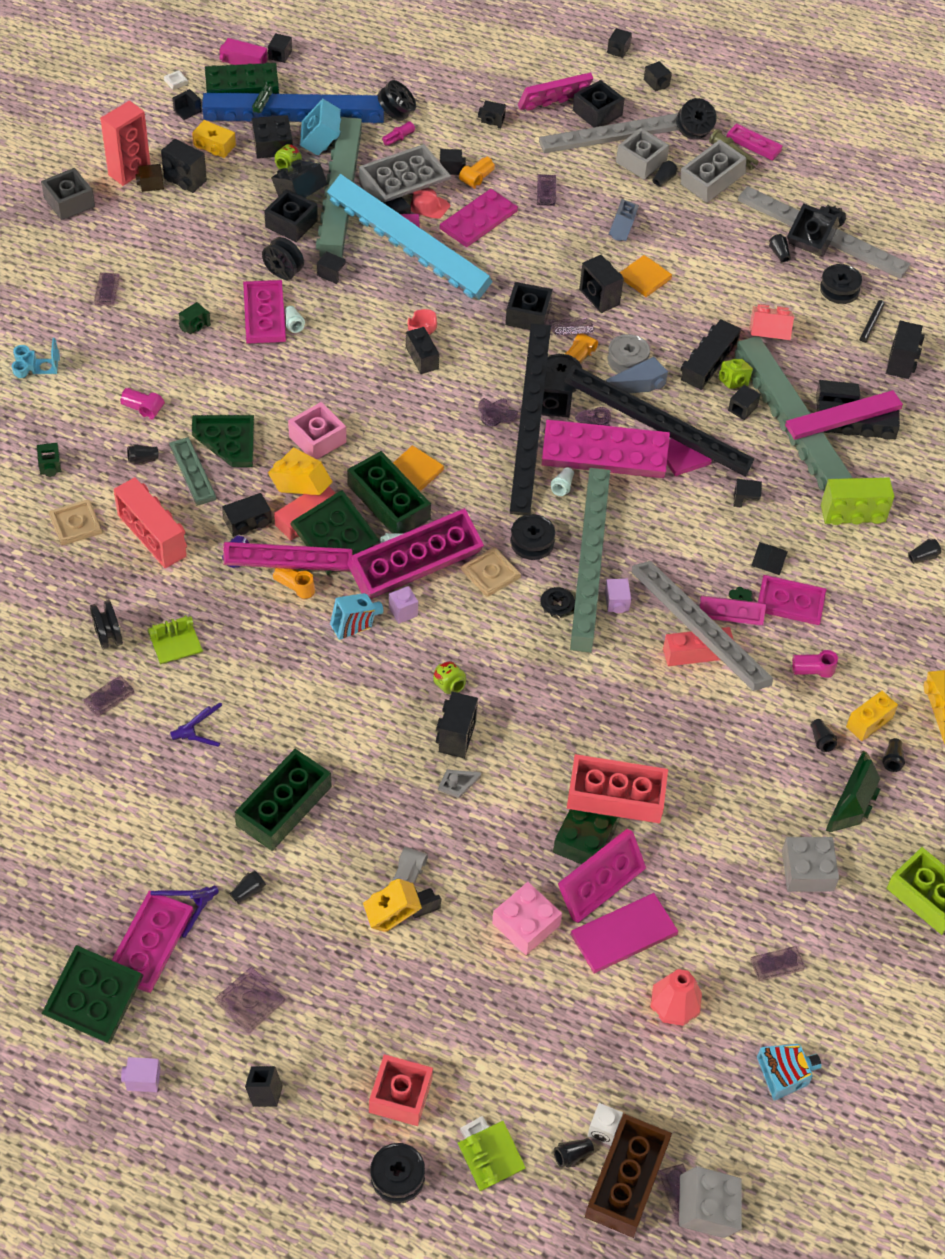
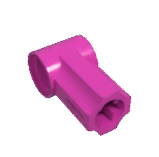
(147, 405)
(815, 664)

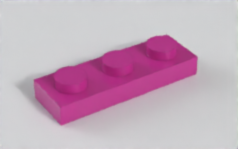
(754, 142)
(733, 610)

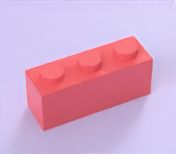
(296, 508)
(688, 648)

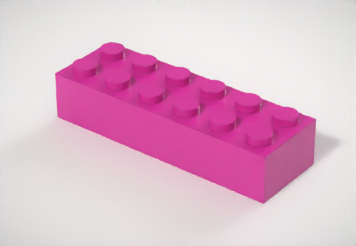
(605, 447)
(415, 554)

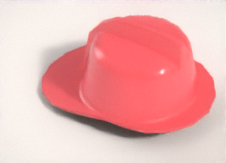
(428, 204)

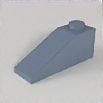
(623, 220)
(641, 377)

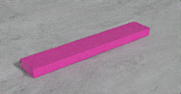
(843, 414)
(286, 556)

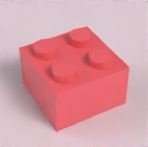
(771, 322)
(400, 1090)

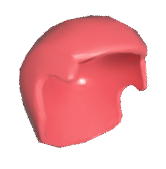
(423, 318)

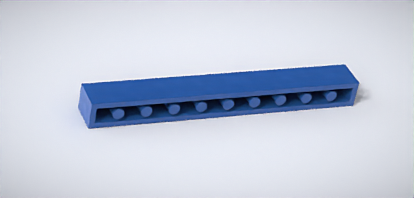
(297, 106)

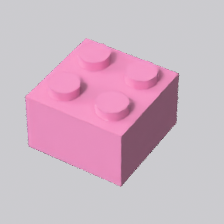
(317, 431)
(526, 918)

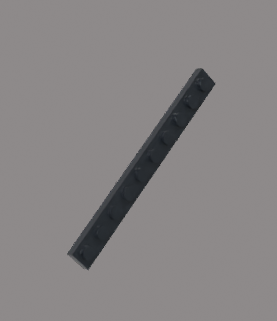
(530, 419)
(659, 420)

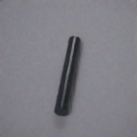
(872, 321)

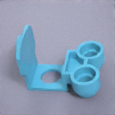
(27, 361)

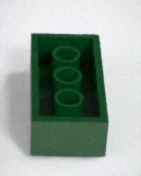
(241, 78)
(389, 494)
(283, 799)
(584, 835)

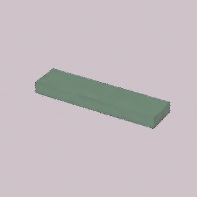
(192, 471)

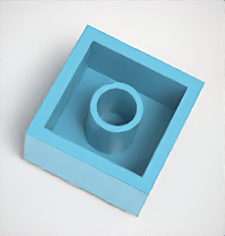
(320, 127)

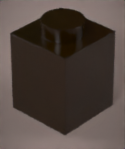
(150, 177)

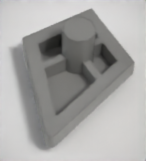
(458, 782)

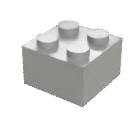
(642, 153)
(810, 864)
(710, 1202)

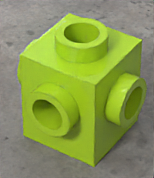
(735, 373)

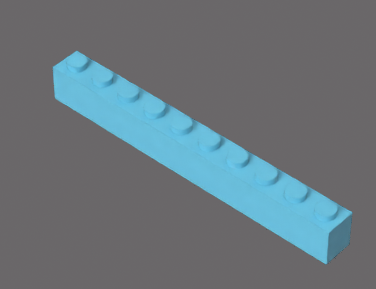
(409, 237)

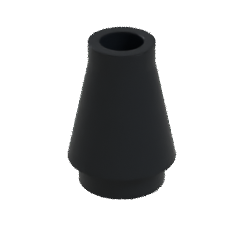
(666, 172)
(779, 246)
(141, 453)
(927, 550)
(823, 736)
(894, 756)
(249, 886)
(572, 1151)

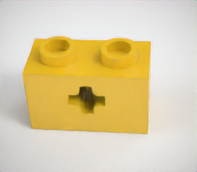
(214, 138)
(871, 715)
(392, 905)

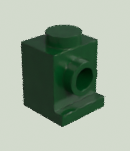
(194, 318)
(49, 464)

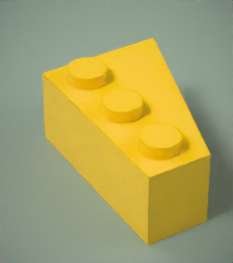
(299, 474)
(935, 689)

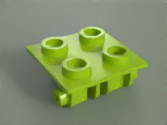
(174, 639)
(491, 1155)

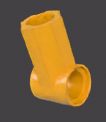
(474, 175)
(582, 347)
(299, 581)

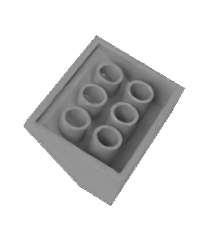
(402, 173)

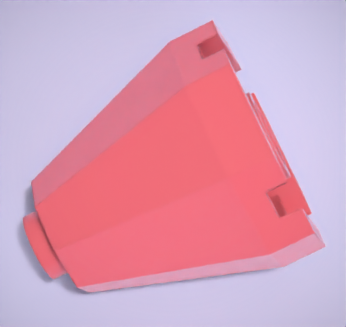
(676, 998)

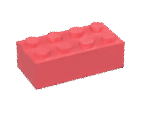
(125, 142)
(150, 522)
(617, 788)

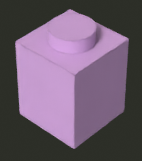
(617, 595)
(403, 604)
(141, 1074)

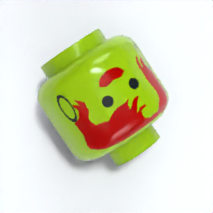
(286, 155)
(449, 677)

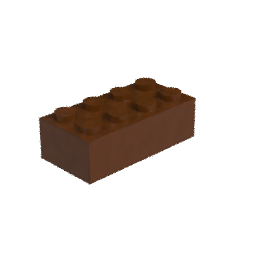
(628, 1175)

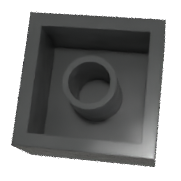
(68, 193)

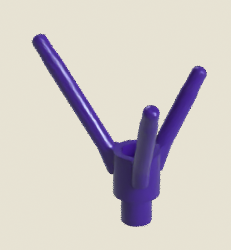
(188, 731)
(200, 897)

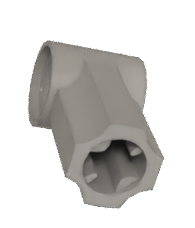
(410, 864)

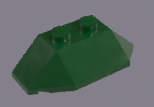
(856, 796)

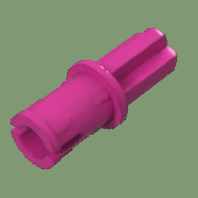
(398, 133)

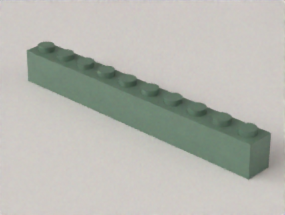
(344, 157)
(786, 405)
(590, 561)

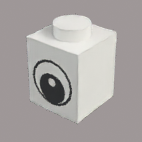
(604, 1124)

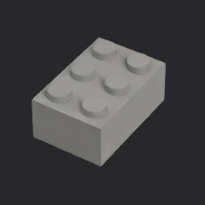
(713, 171)

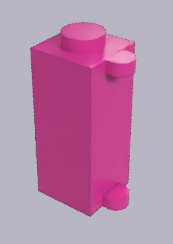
(240, 53)

